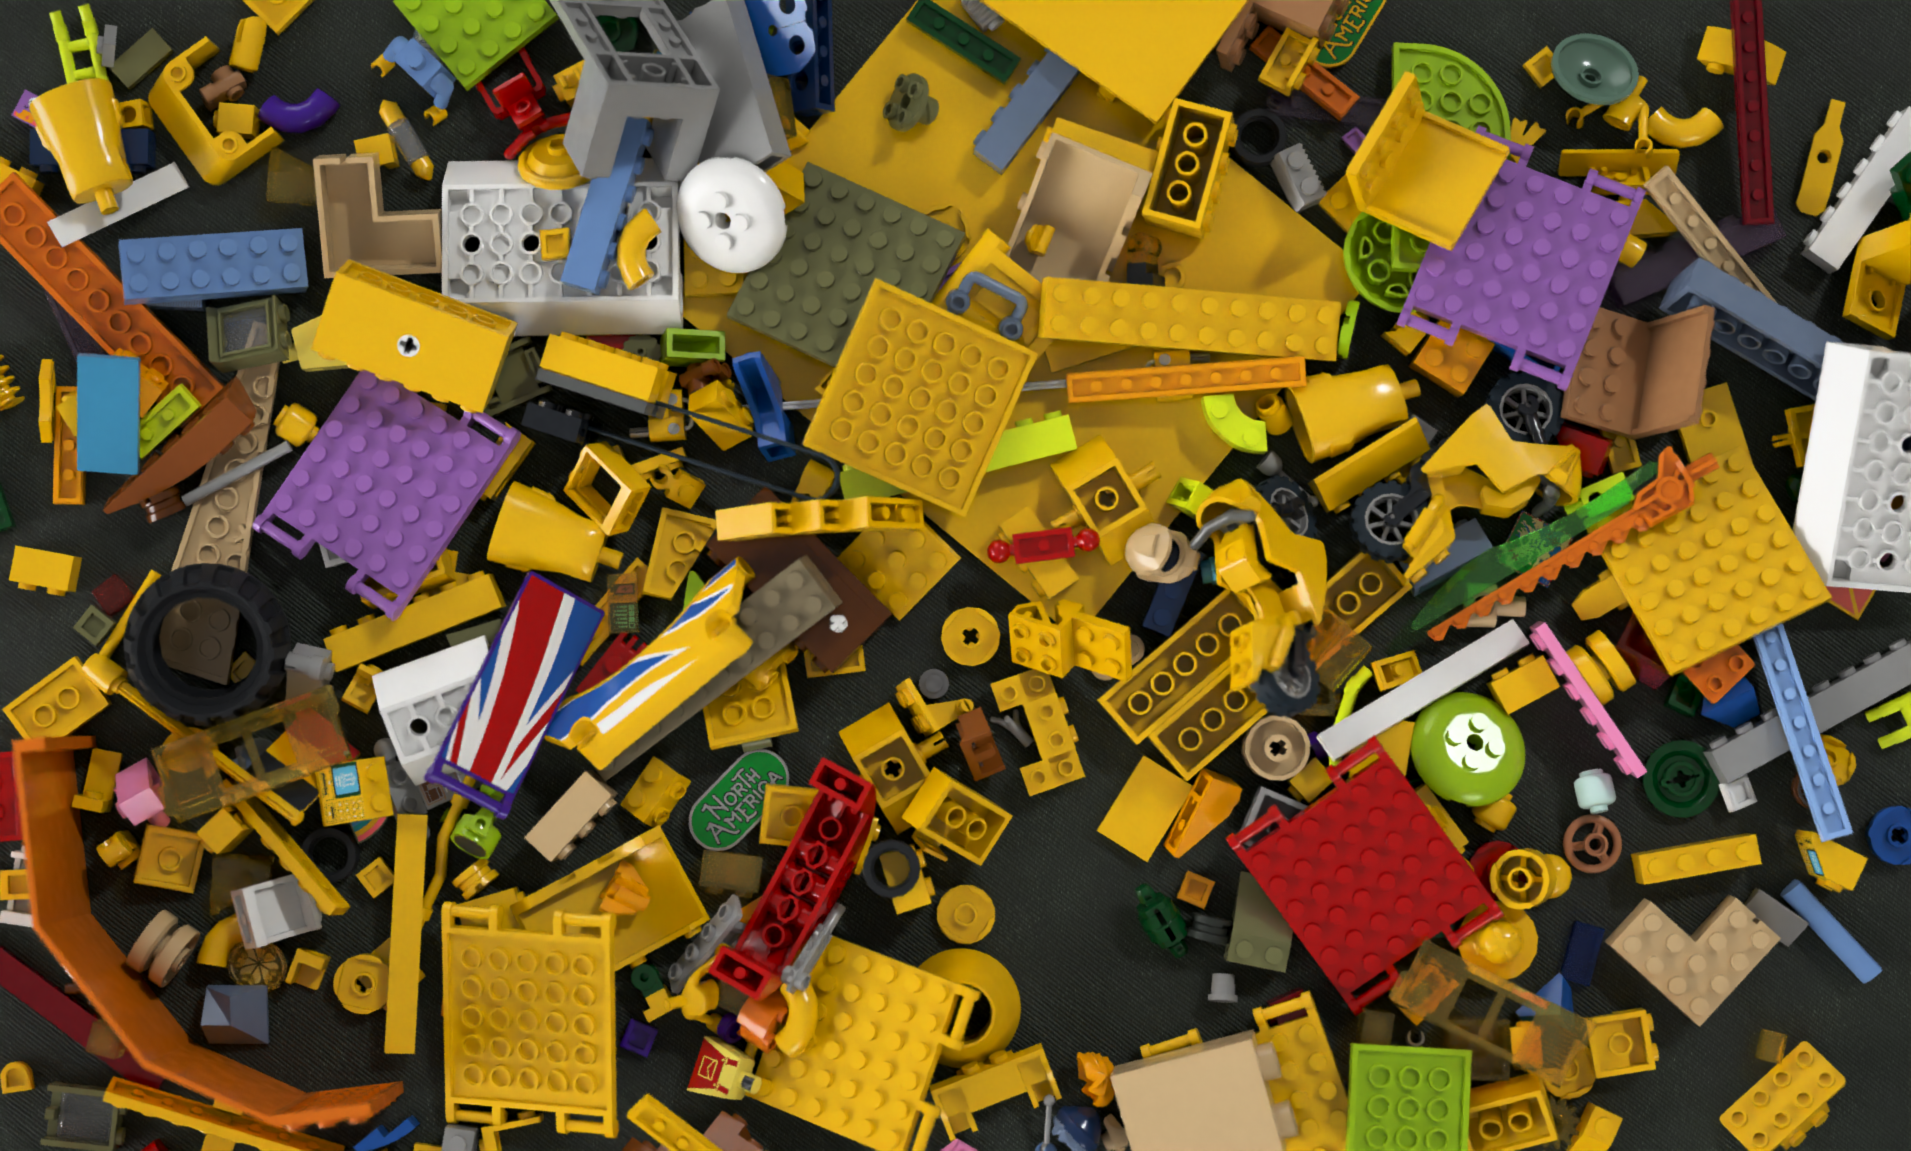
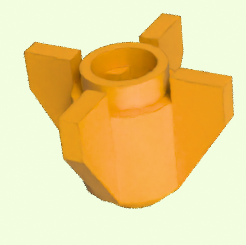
(625, 892)

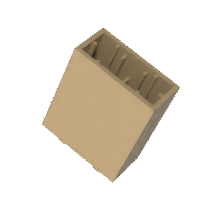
(1205, 1098)

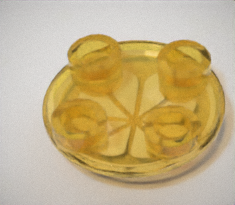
(257, 966)

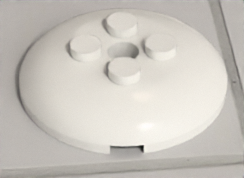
(750, 202)

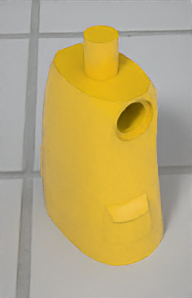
(83, 133)
(1347, 408)
(547, 536)

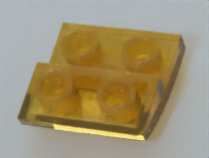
(1336, 649)

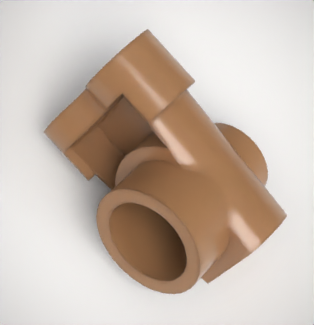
(225, 86)

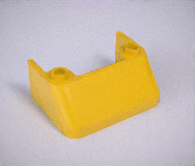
(213, 158)

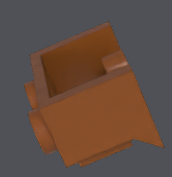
(979, 745)

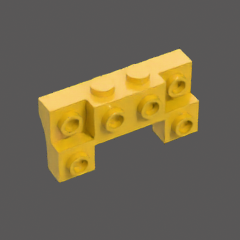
(1048, 726)
(991, 1082)

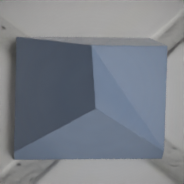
(236, 1014)

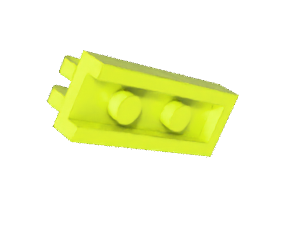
(166, 418)

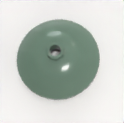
(1594, 69)

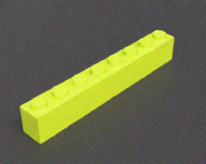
(1016, 446)

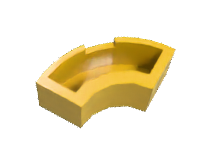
(1718, 55)

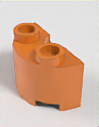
(761, 1020)

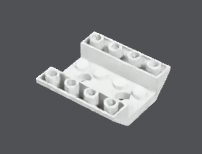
(431, 691)

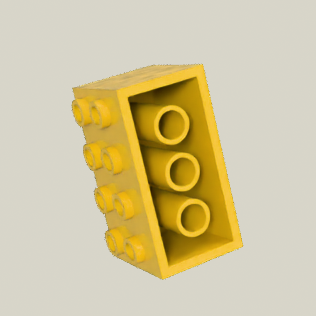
(1189, 168)

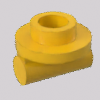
(1038, 239)

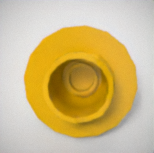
(1501, 945)

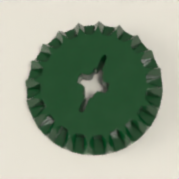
(1671, 798)

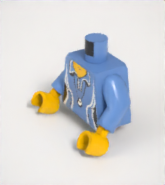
(423, 69)

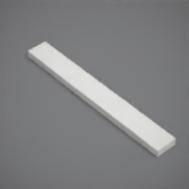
(1422, 690)

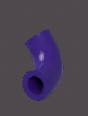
(301, 116)

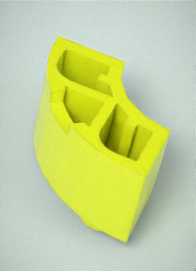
(1234, 426)

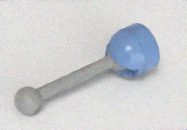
(1049, 1101)

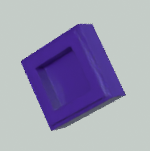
(639, 1037)

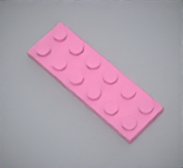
(1592, 708)

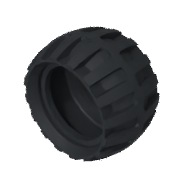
(168, 691)

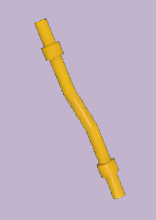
(458, 804)

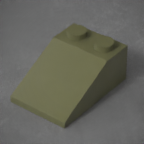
(1258, 929)

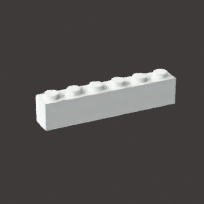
(1861, 198)

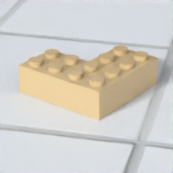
(359, 228)
(1699, 968)

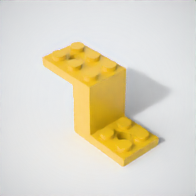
(1883, 271)

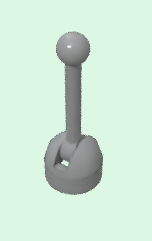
(1272, 465)

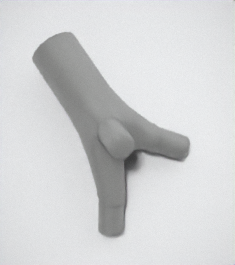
(1014, 727)

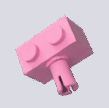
(139, 794)

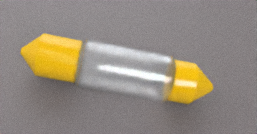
(406, 140)

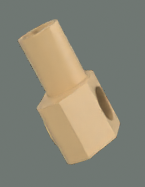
(1515, 609)

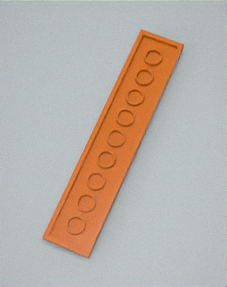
(95, 293)

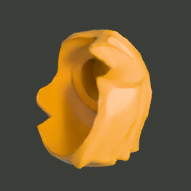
(1096, 1072)

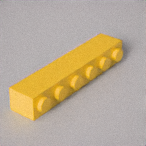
(418, 621)

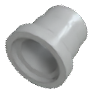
(1223, 988)

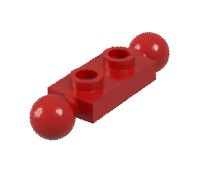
(1043, 545)

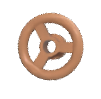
(1600, 852)

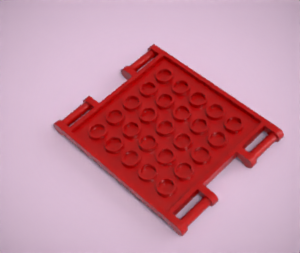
(1364, 875)

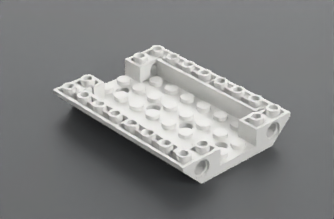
(505, 279)
(1857, 470)

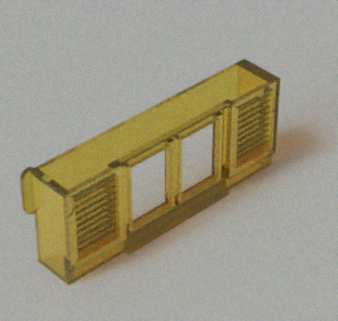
(192, 775)
(1435, 984)

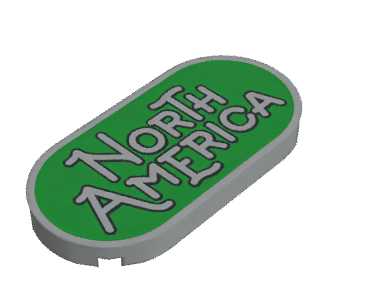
(736, 800)

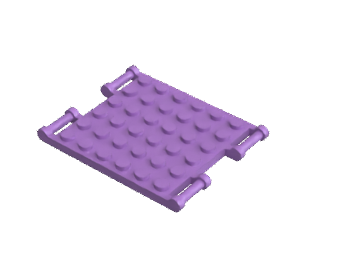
(1527, 266)
(387, 486)

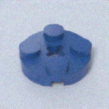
(1880, 833)

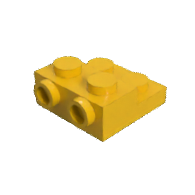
(1623, 1043)

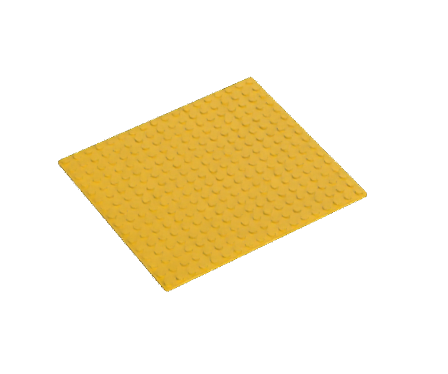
(1252, 249)

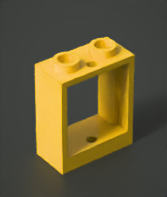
(634, 488)

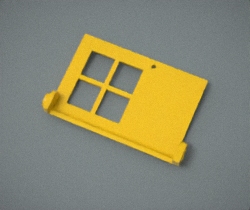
(989, 308)

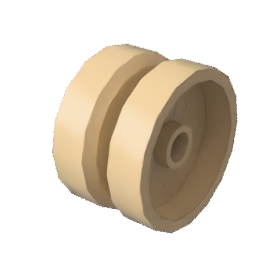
(1293, 748)
(163, 948)

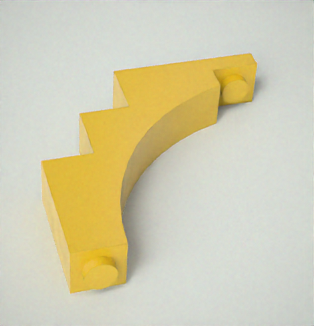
(818, 517)

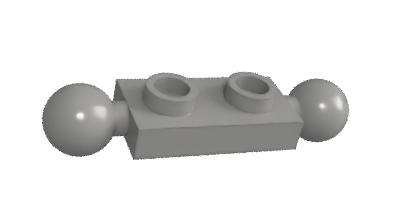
(403, 792)

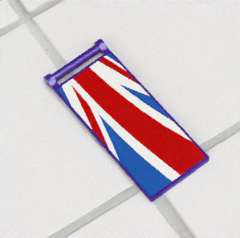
(516, 692)

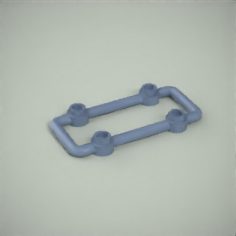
(959, 301)

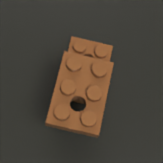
(1302, 16)

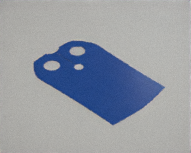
(775, 49)

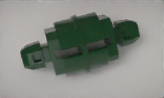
(1167, 917)

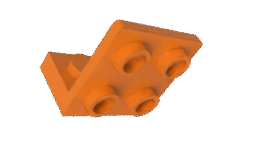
(1720, 673)

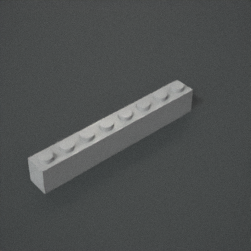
(1830, 705)

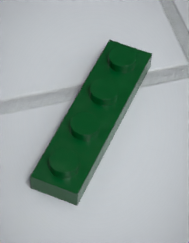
(963, 40)

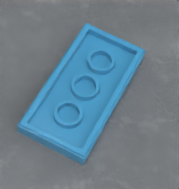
(108, 413)

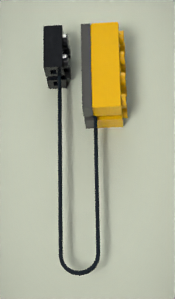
(626, 382)

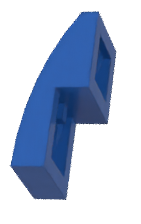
(381, 1137)

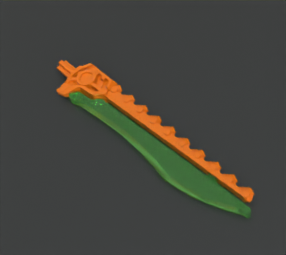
(1654, 503)

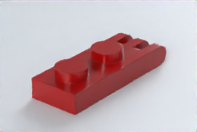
(612, 660)

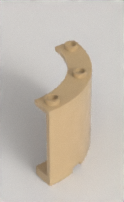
(1088, 203)

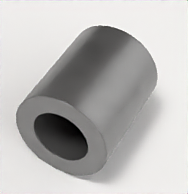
(933, 683)

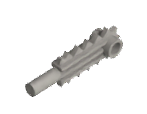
(799, 975)

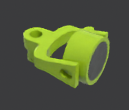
(476, 832)

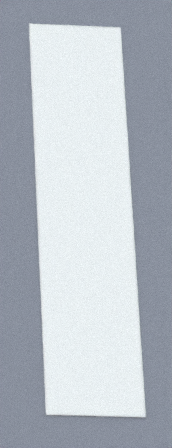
(138, 196)

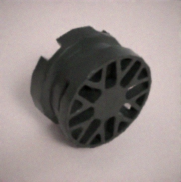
(1209, 928)

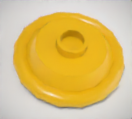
(549, 165)

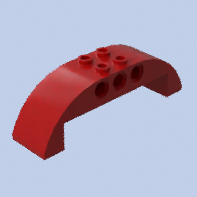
(803, 883)

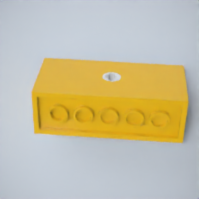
(413, 336)

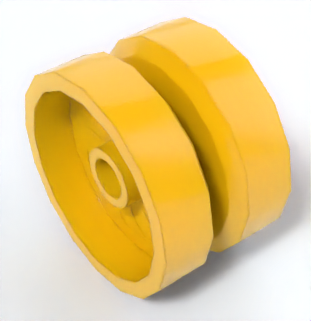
(1602, 666)

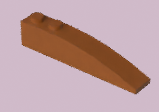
(201, 440)

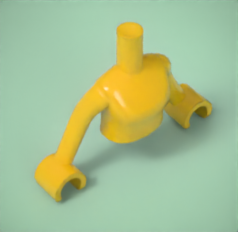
(1622, 116)
(699, 997)

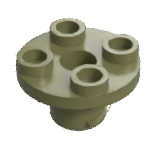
(910, 103)

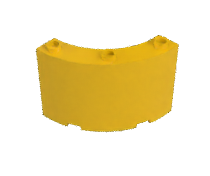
(669, 914)

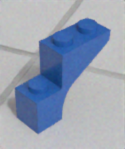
(765, 402)

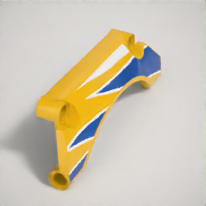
(661, 676)

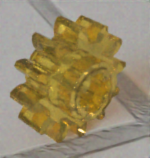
(1566, 1119)

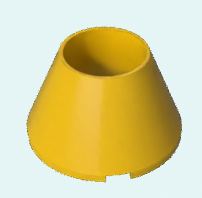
(998, 985)

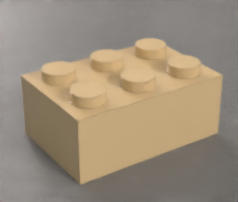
(572, 816)

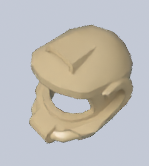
(1150, 549)

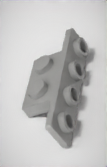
(721, 929)

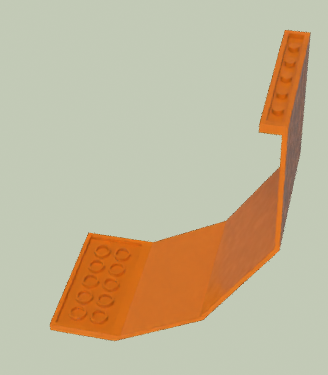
(118, 992)

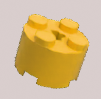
(1540, 875)

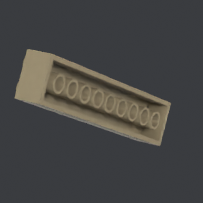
(772, 620)

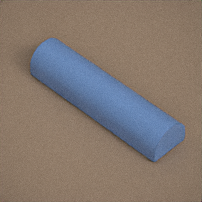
(1831, 931)

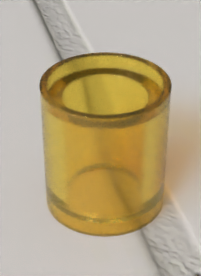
(1771, 1046)

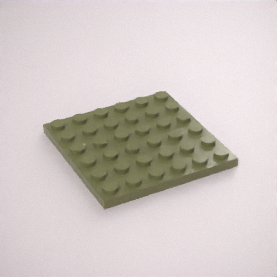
(830, 261)

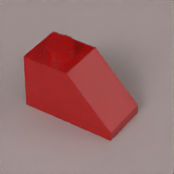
(1592, 446)

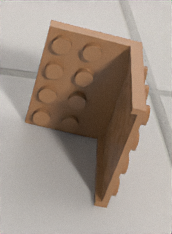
(1641, 374)

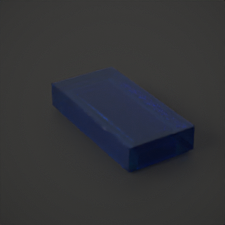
(1582, 953)

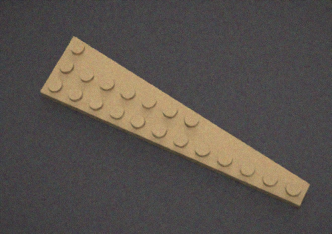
(203, 631)

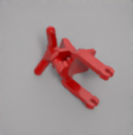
(520, 101)

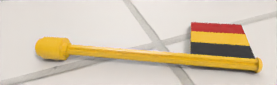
(287, 800)

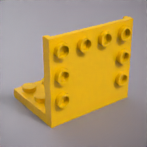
(1422, 169)

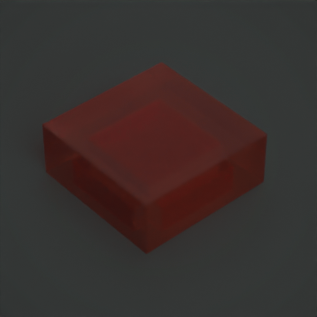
(113, 594)

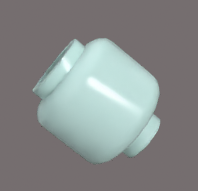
(1594, 790)

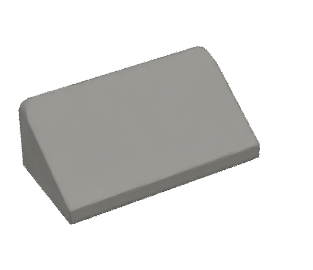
(1776, 916)

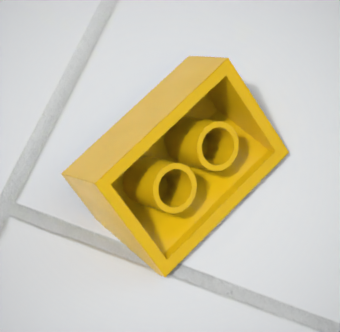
(1510, 1115)

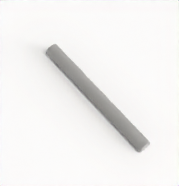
(237, 473)

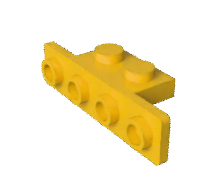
(1617, 164)

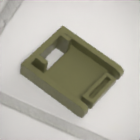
(517, 379)

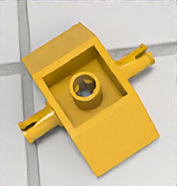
(1096, 470)
(883, 738)

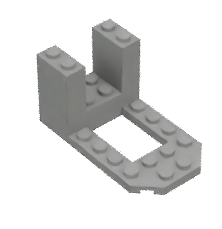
(622, 84)

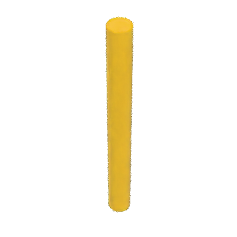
(119, 631)

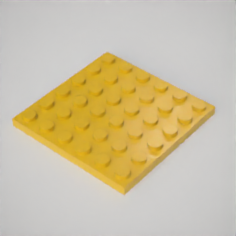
(919, 397)
(1714, 568)

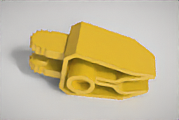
(1599, 597)

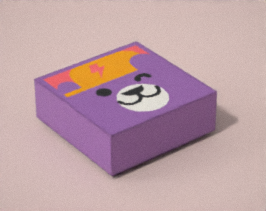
(22, 108)

